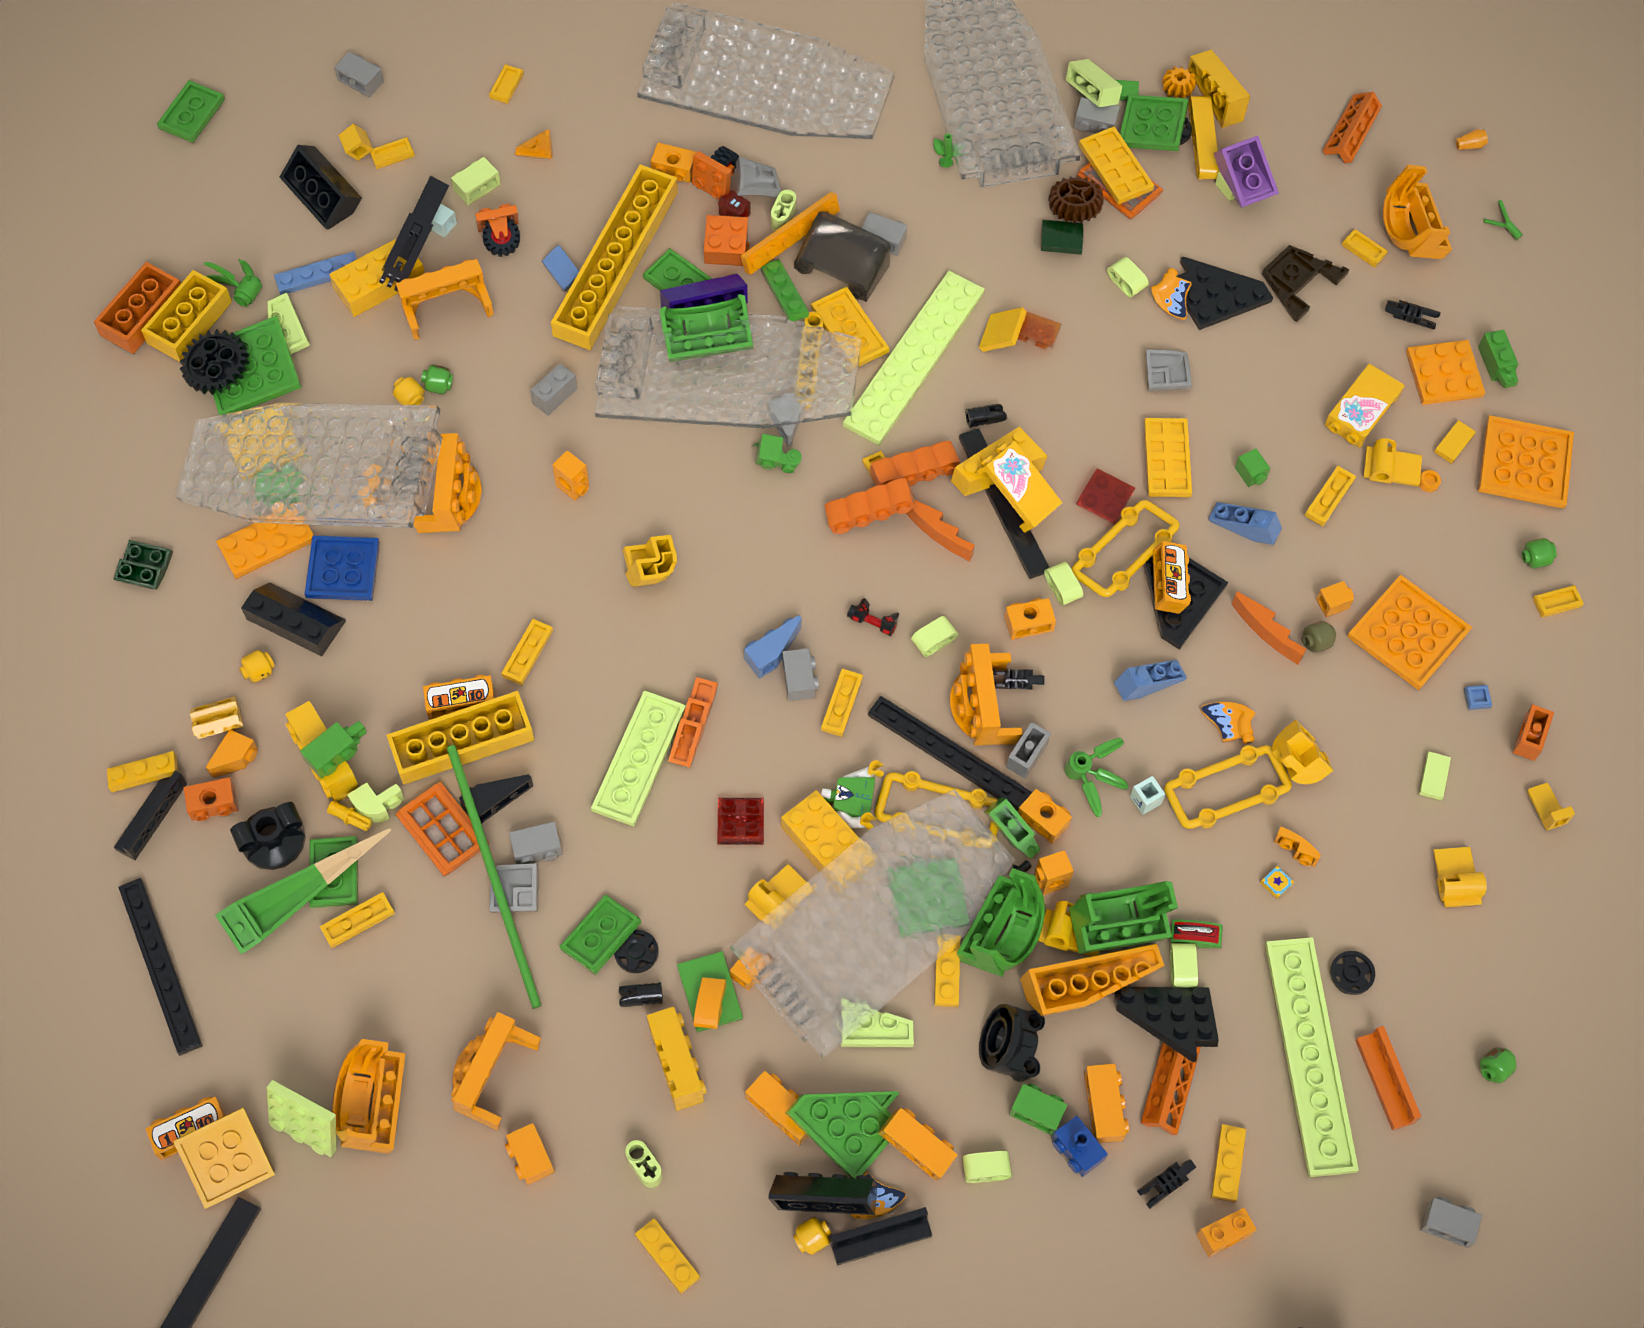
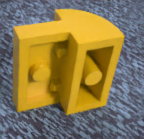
(216, 717)

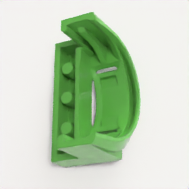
(706, 329)
(1110, 920)
(1022, 932)

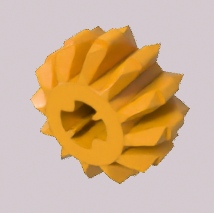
(1178, 82)

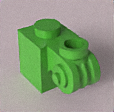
(771, 455)

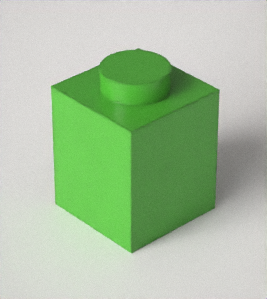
(1252, 468)

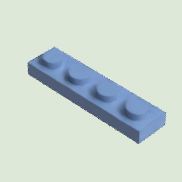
(311, 274)

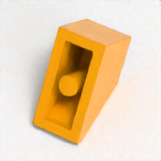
(232, 754)

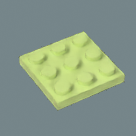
(301, 1119)

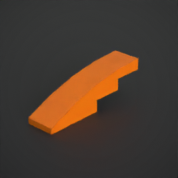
(931, 523)
(1261, 622)
(693, 722)

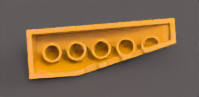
(1088, 979)

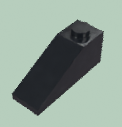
(495, 795)

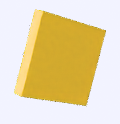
(1002, 329)

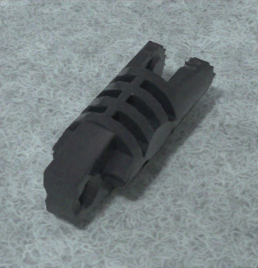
(1412, 313)
(1018, 679)
(1167, 1181)

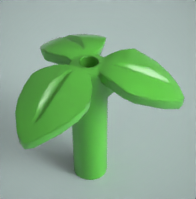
(944, 148)

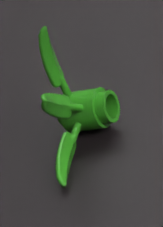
(248, 287)
(1080, 764)

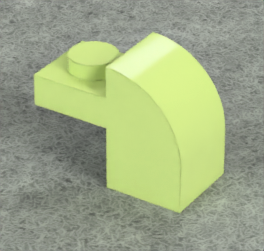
(374, 806)

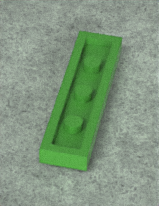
(784, 291)

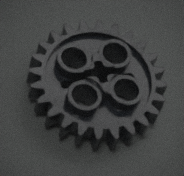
(214, 362)

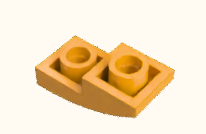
(1304, 851)
(709, 1003)

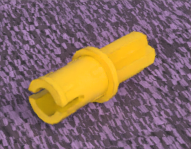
(349, 815)

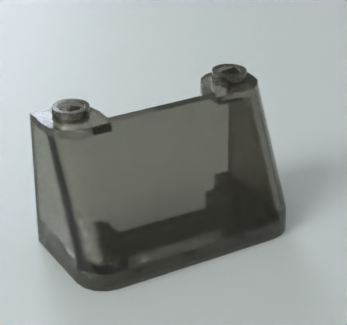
(844, 254)

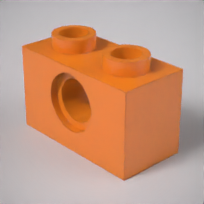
(1533, 732)
(198, 795)

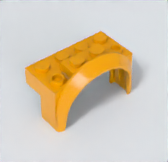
(1417, 198)
(429, 285)
(450, 464)
(978, 673)
(477, 1063)
(353, 1097)

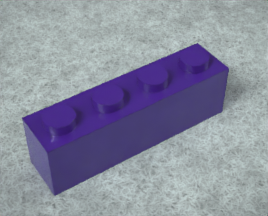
(704, 292)

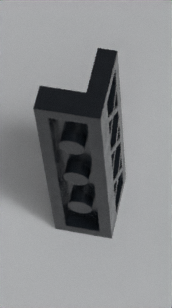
(150, 815)
(880, 1236)

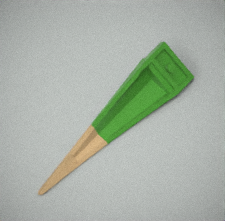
(263, 911)

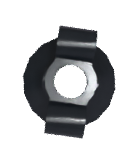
(275, 849)
(1011, 1042)

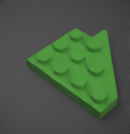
(845, 1125)

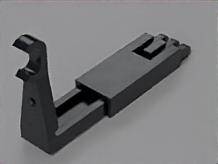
(414, 232)

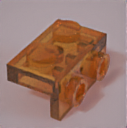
(1039, 330)

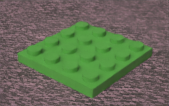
(269, 371)

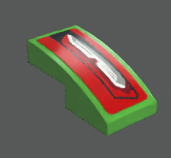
(1197, 932)

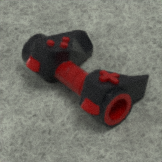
(861, 613)

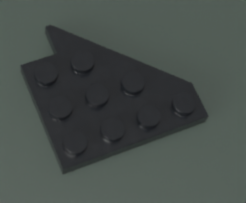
(1220, 293)
(1204, 590)
(1172, 1014)

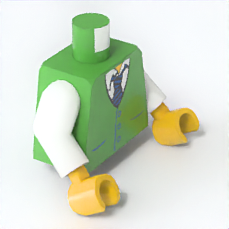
(854, 796)

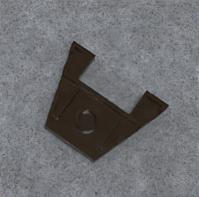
(1293, 271)

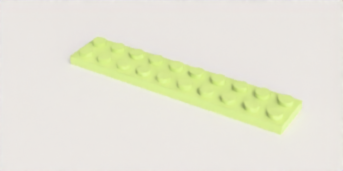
(913, 358)
(1311, 1058)

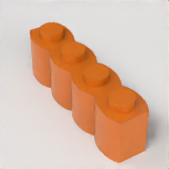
(916, 466)
(870, 505)

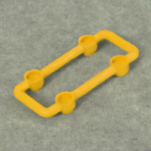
(1121, 579)
(911, 781)
(1207, 816)

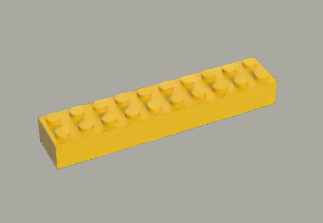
(614, 257)

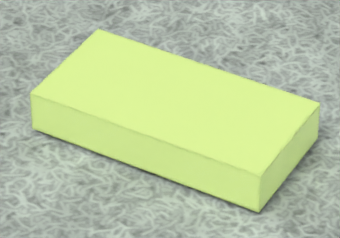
(1435, 776)

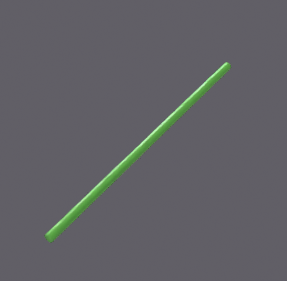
(494, 878)

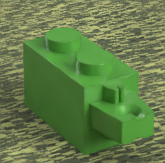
(1499, 358)
(333, 748)
(1013, 827)

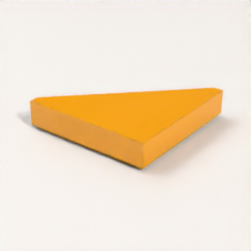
(538, 146)

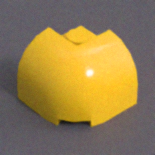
(650, 561)
(1301, 754)

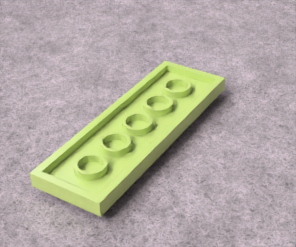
(638, 758)

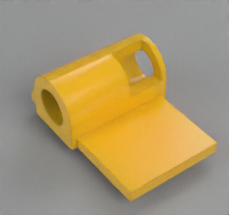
(1388, 465)
(1457, 877)
(770, 895)
(1058, 929)

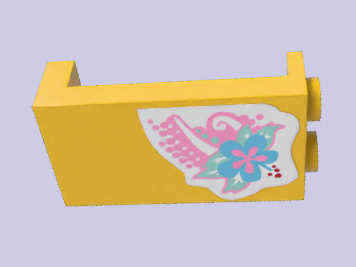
(1364, 405)
(1021, 484)

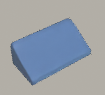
(561, 267)

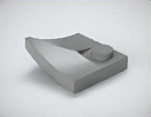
(756, 179)
(1167, 370)
(519, 887)

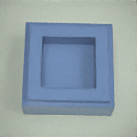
(1477, 697)

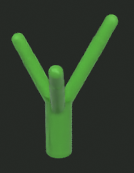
(1508, 225)

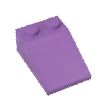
(1246, 171)

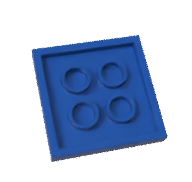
(342, 568)

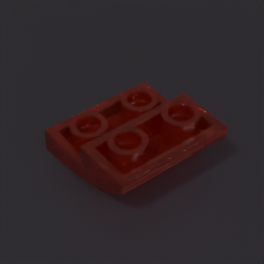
(1105, 496)
(740, 821)

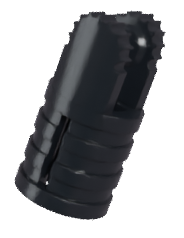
(985, 415)
(641, 994)

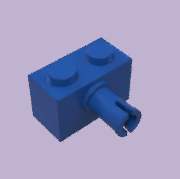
(1078, 1146)

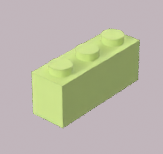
(1093, 83)

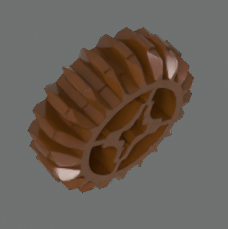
(1076, 199)

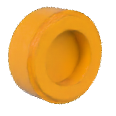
(1429, 481)

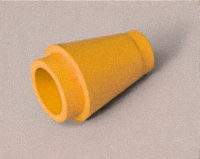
(1472, 140)

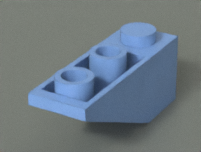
(1248, 522)
(767, 652)
(1148, 679)

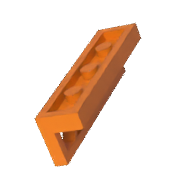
(1358, 126)
(1388, 1079)
(1161, 1093)

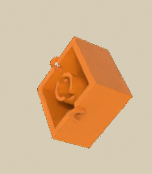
(725, 240)

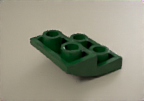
(1062, 237)
(143, 565)

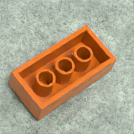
(135, 306)

